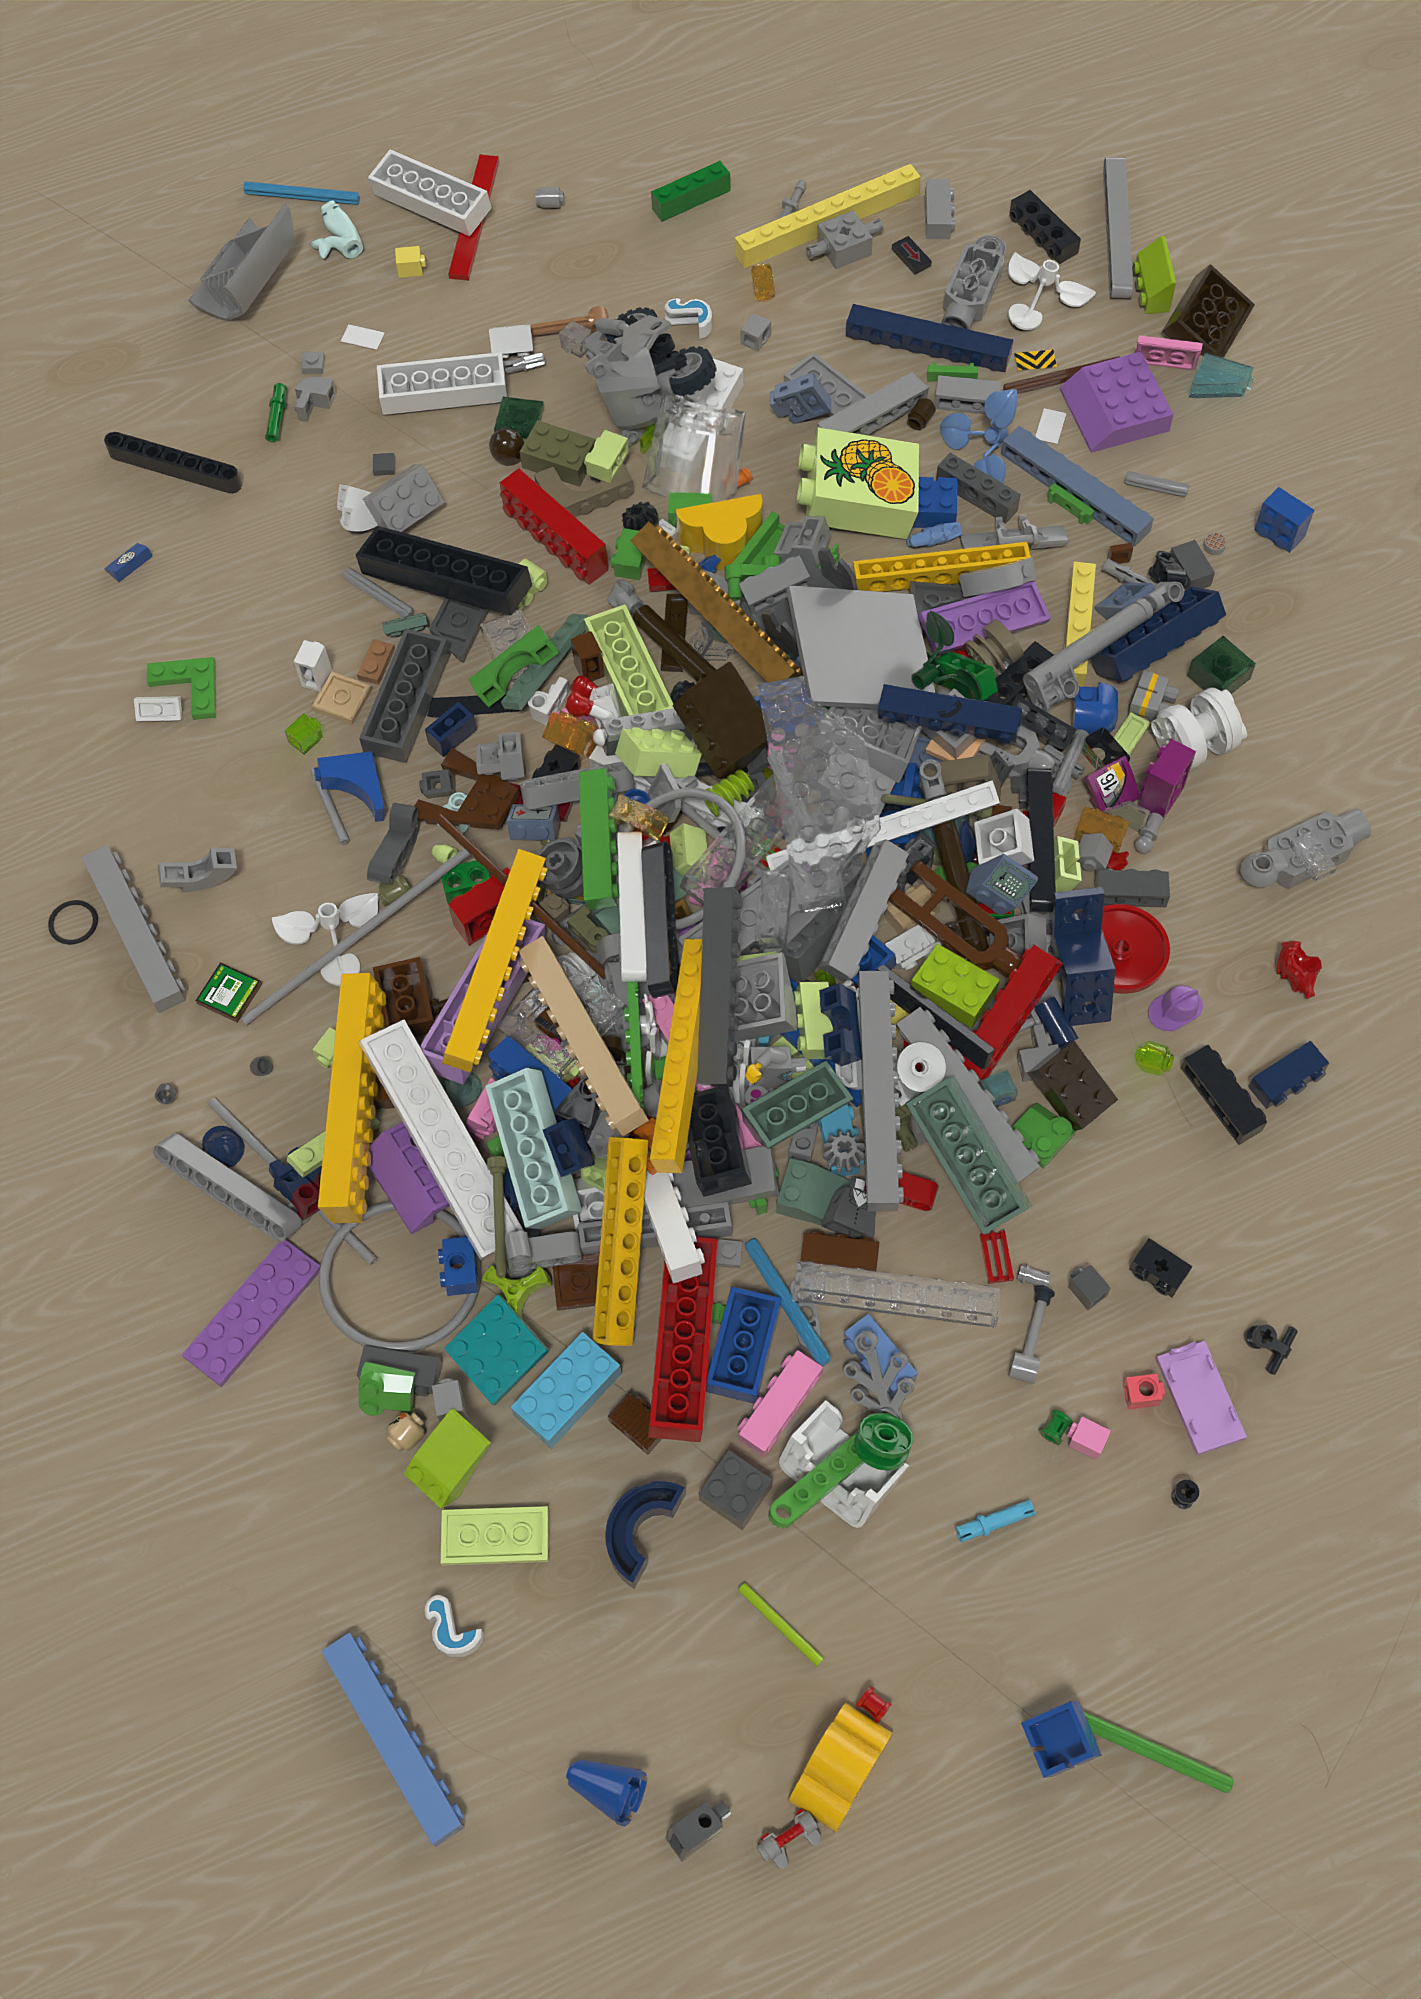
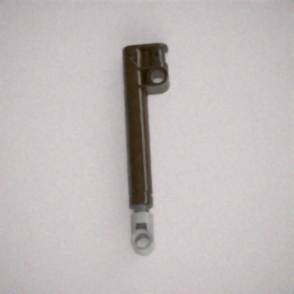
(660, 631)
(952, 860)

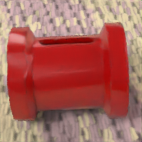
(873, 1704)

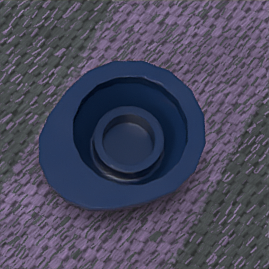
(223, 1145)

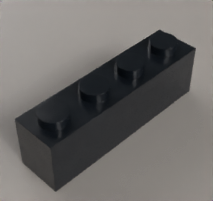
(1224, 1094)

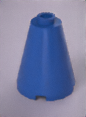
(608, 1787)

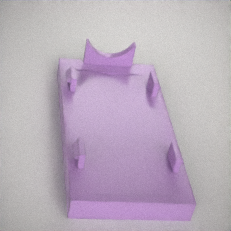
(1200, 1397)

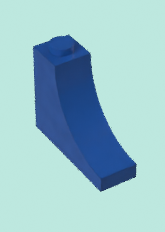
(354, 775)

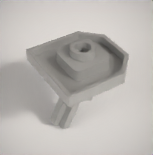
(664, 783)

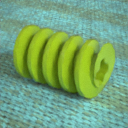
(731, 789)

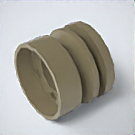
(997, 646)

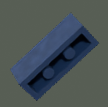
(1289, 1075)

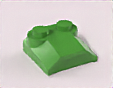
(1044, 1132)
(385, 1389)

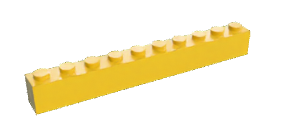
(494, 960)
(680, 1066)

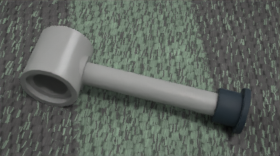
(1025, 1365)

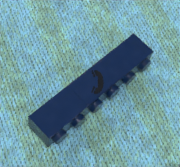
(949, 713)

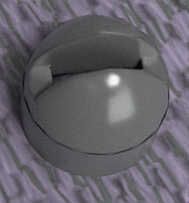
(260, 1066)
(161, 1093)

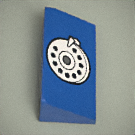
(128, 561)

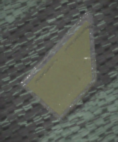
(1131, 812)

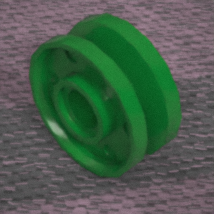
(883, 1441)

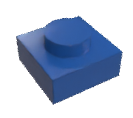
(709, 563)

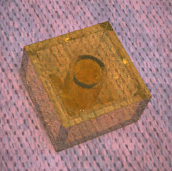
(570, 734)

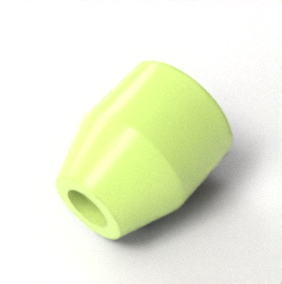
(443, 852)

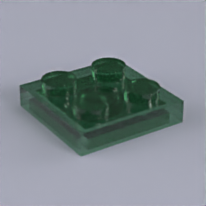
(519, 415)

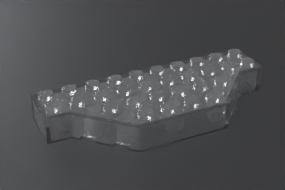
(820, 789)

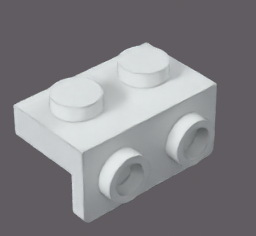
(911, 946)

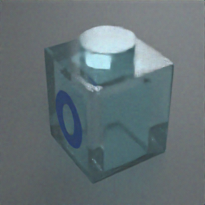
(1001, 1088)

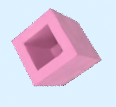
(1088, 1437)

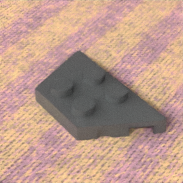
(459, 624)

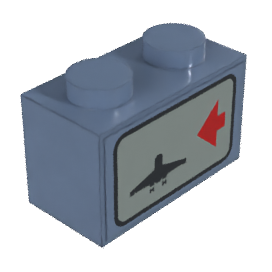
(533, 823)

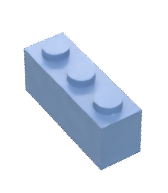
(885, 1350)

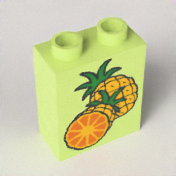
(860, 482)

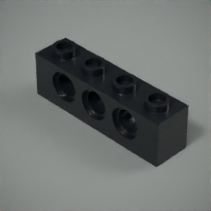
(1044, 226)
(1006, 686)

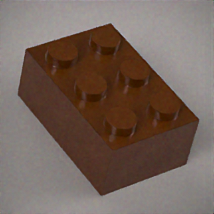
(405, 995)

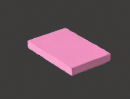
(1169, 352)

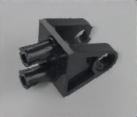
(580, 1106)

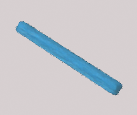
(297, 192)
(790, 1307)

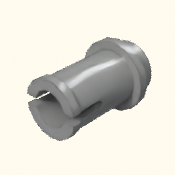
(1033, 1276)

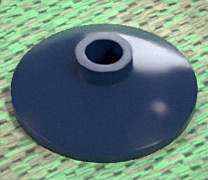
(968, 841)

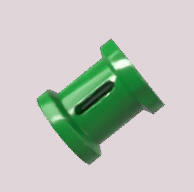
(1056, 1427)

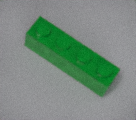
(690, 191)

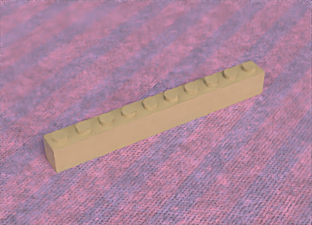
(583, 1037)

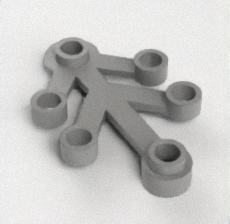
(878, 1384)

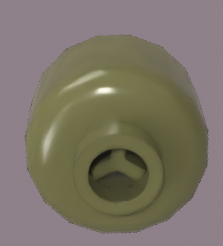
(390, 893)

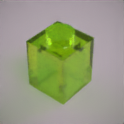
(304, 733)

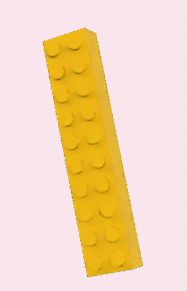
(350, 1101)

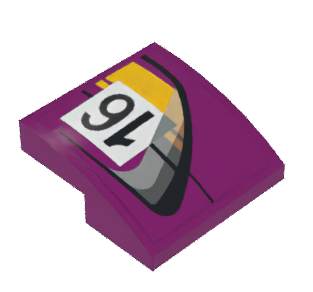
(1112, 784)

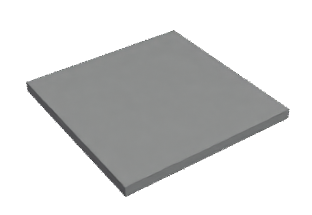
(856, 643)

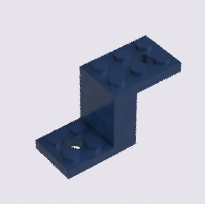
(1086, 960)

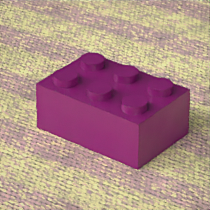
(1166, 777)

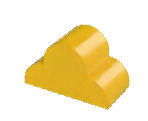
(720, 527)
(840, 1766)

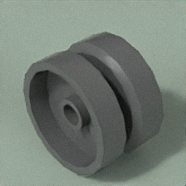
(563, 867)

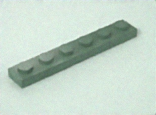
(536, 674)

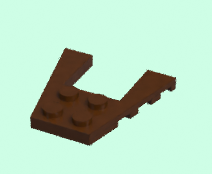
(484, 805)

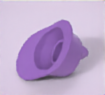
(1175, 1008)

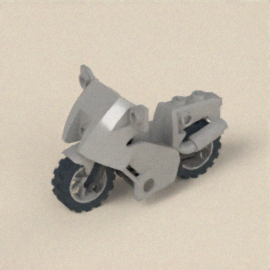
(641, 366)

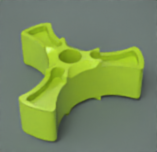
(518, 1290)

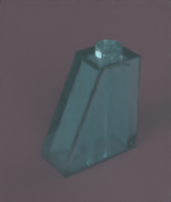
(1221, 378)

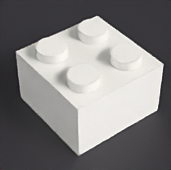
(1004, 834)

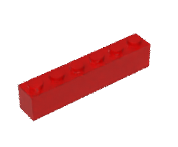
(1014, 1005)

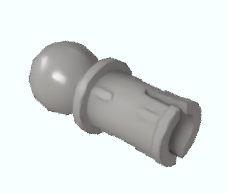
(1148, 834)

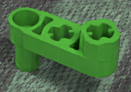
(739, 572)

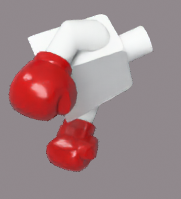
(593, 700)

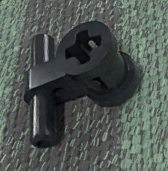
(1269, 1341)

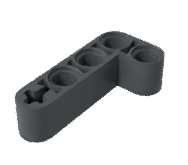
(395, 845)

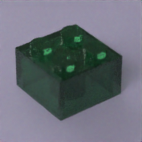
(1221, 667)

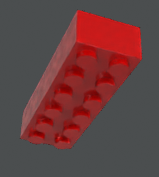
(553, 526)

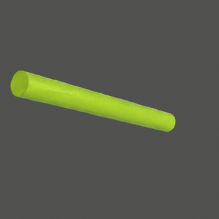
(780, 1624)

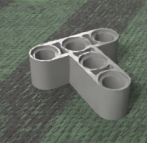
(544, 1251)

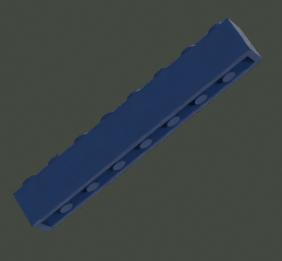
(929, 337)

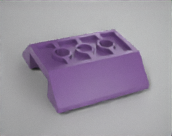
(406, 1178)

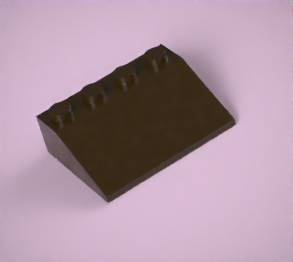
(1209, 313)
(723, 721)

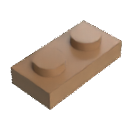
(375, 662)

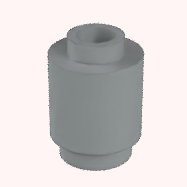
(549, 197)

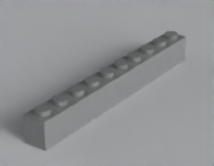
(878, 1092)

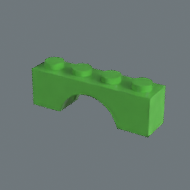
(492, 680)

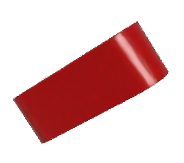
(917, 1191)

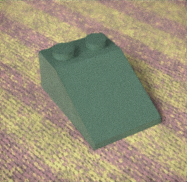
(807, 1191)

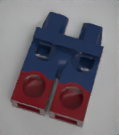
(299, 1190)

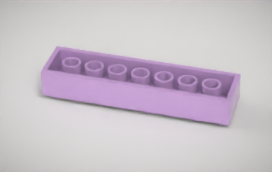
(440, 1032)

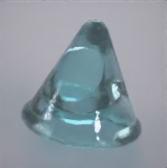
(460, 1094)

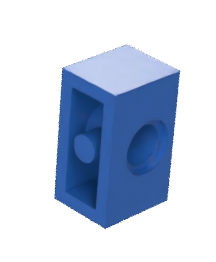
(460, 1280)

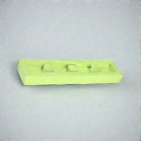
(311, 1154)

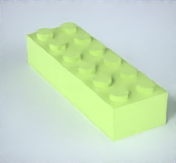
(628, 662)

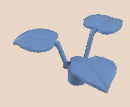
(999, 407)

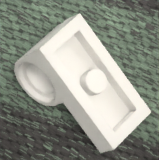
(549, 702)

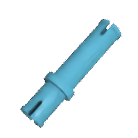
(985, 1524)

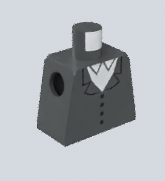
(848, 1212)
(689, 1836)

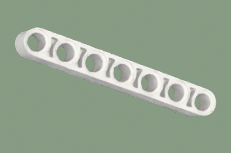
(631, 907)

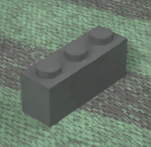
(1134, 887)
(426, 1368)

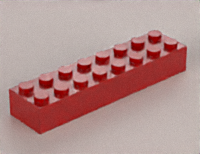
(683, 1352)

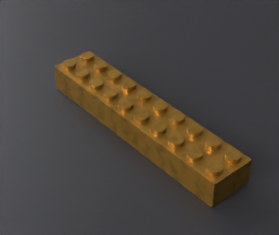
(715, 604)

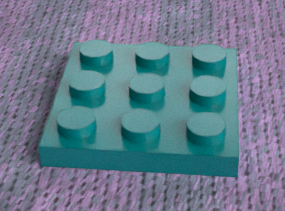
(496, 1349)

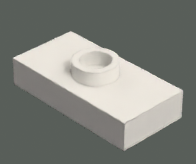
(158, 708)

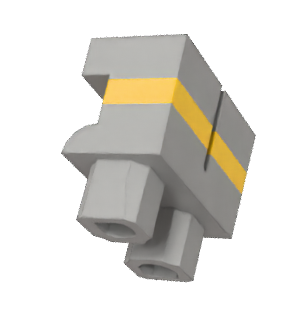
(1150, 693)

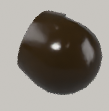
(506, 446)

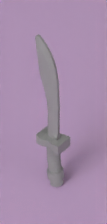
(792, 205)

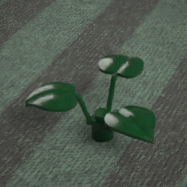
(931, 672)

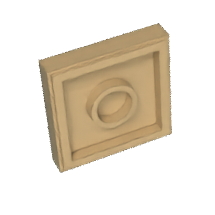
(341, 698)

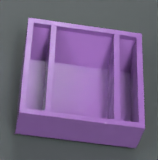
(1117, 402)

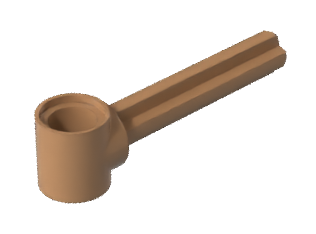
(556, 326)

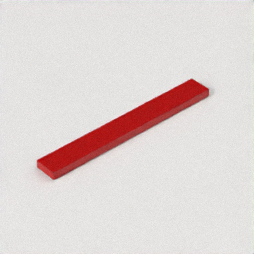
(467, 245)

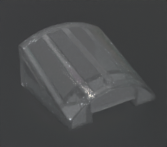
(695, 449)

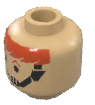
(405, 1431)

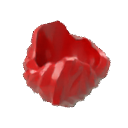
(1298, 968)

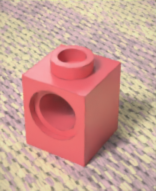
(1135, 1399)

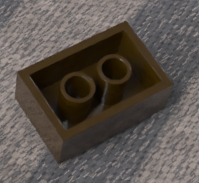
(1073, 1085)

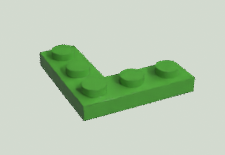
(198, 672)

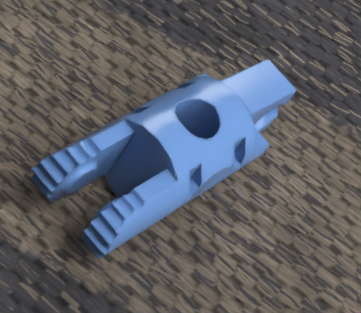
(935, 535)

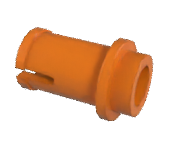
(744, 477)

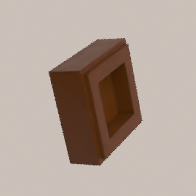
(1120, 553)

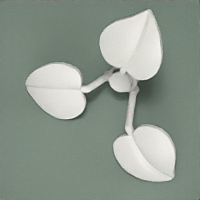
(1023, 271)
(297, 925)

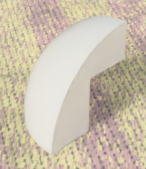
(354, 510)

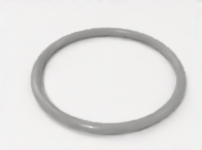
(737, 826)
(363, 1340)

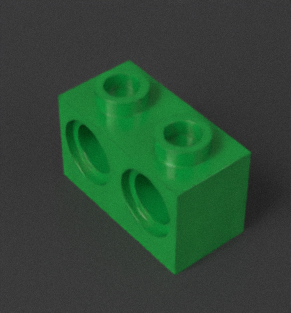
(464, 875)

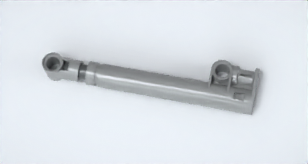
(1055, 678)

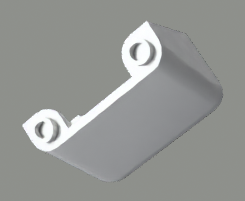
(817, 1439)

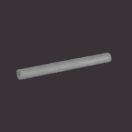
(332, 813)

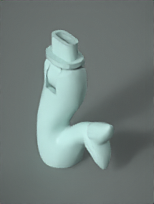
(338, 223)

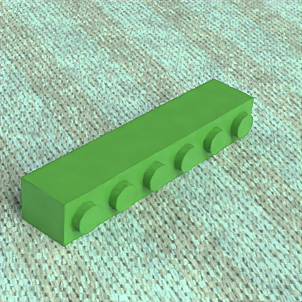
(598, 839)

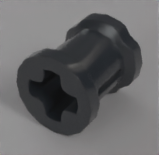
(1190, 1488)

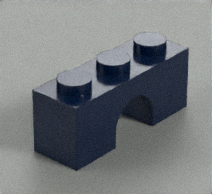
(840, 1007)

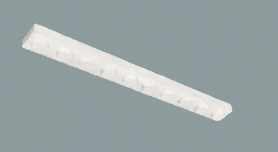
(923, 816)

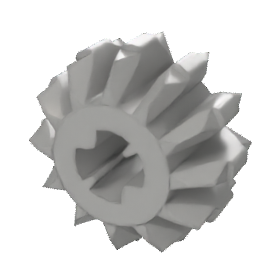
(844, 1159)

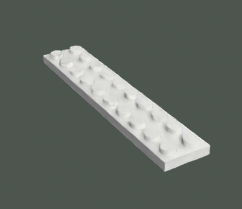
(438, 1133)

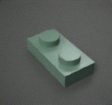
(413, 622)

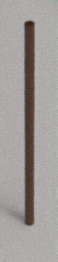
(537, 910)

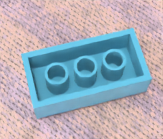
(566, 1390)

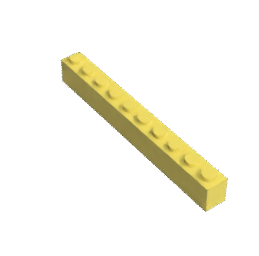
(803, 224)

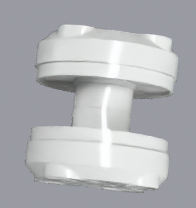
(1210, 724)

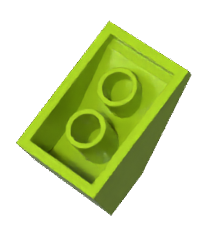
(447, 1459)

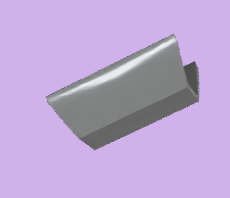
(244, 267)

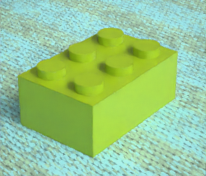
(955, 985)

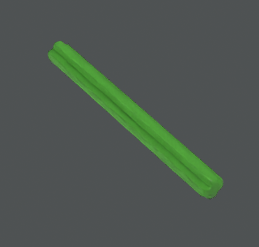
(1159, 1754)

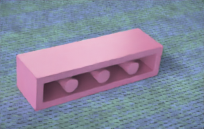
(780, 1403)

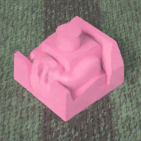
(481, 1119)

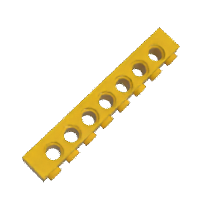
(933, 567)
(620, 1241)

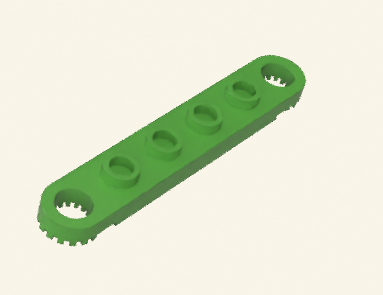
(633, 1037)
(816, 1484)

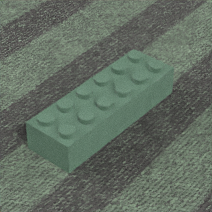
(968, 1155)

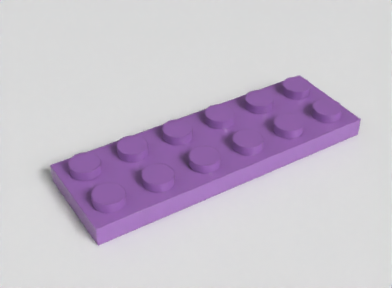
(1014, 607)
(251, 1312)

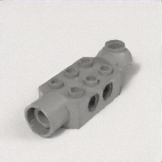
(974, 281)
(1281, 863)

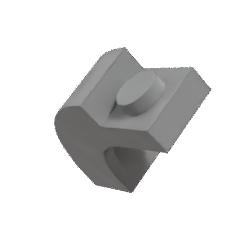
(998, 577)
(199, 874)

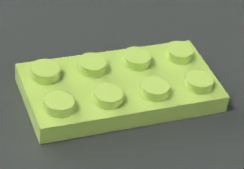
(494, 1535)

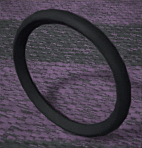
(81, 939)

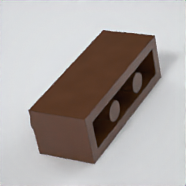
(840, 1250)

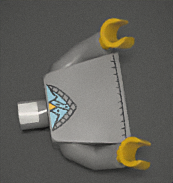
(772, 1066)

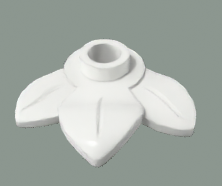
(647, 1021)

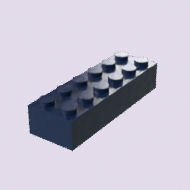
(1160, 634)

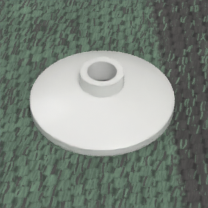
(931, 1060)

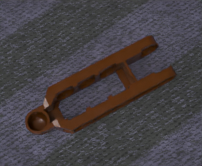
(999, 953)

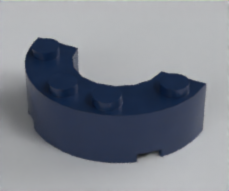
(626, 1517)

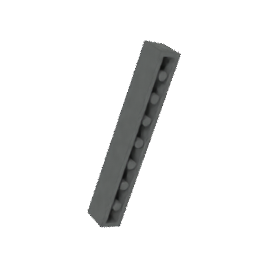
(718, 987)

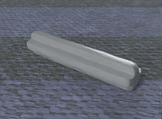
(1156, 483)

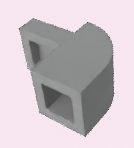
(311, 393)
(1032, 1057)

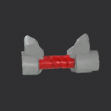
(772, 1845)

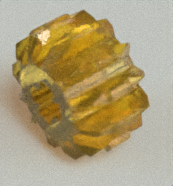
(763, 281)

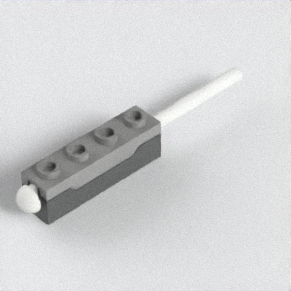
(610, 729)

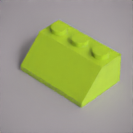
(1155, 277)

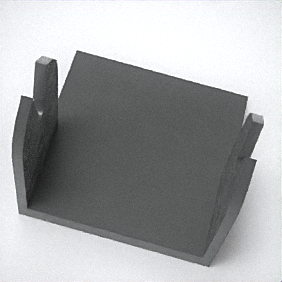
(777, 619)

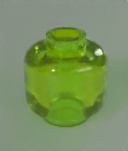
(1154, 1058)

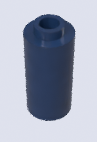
(1055, 1022)

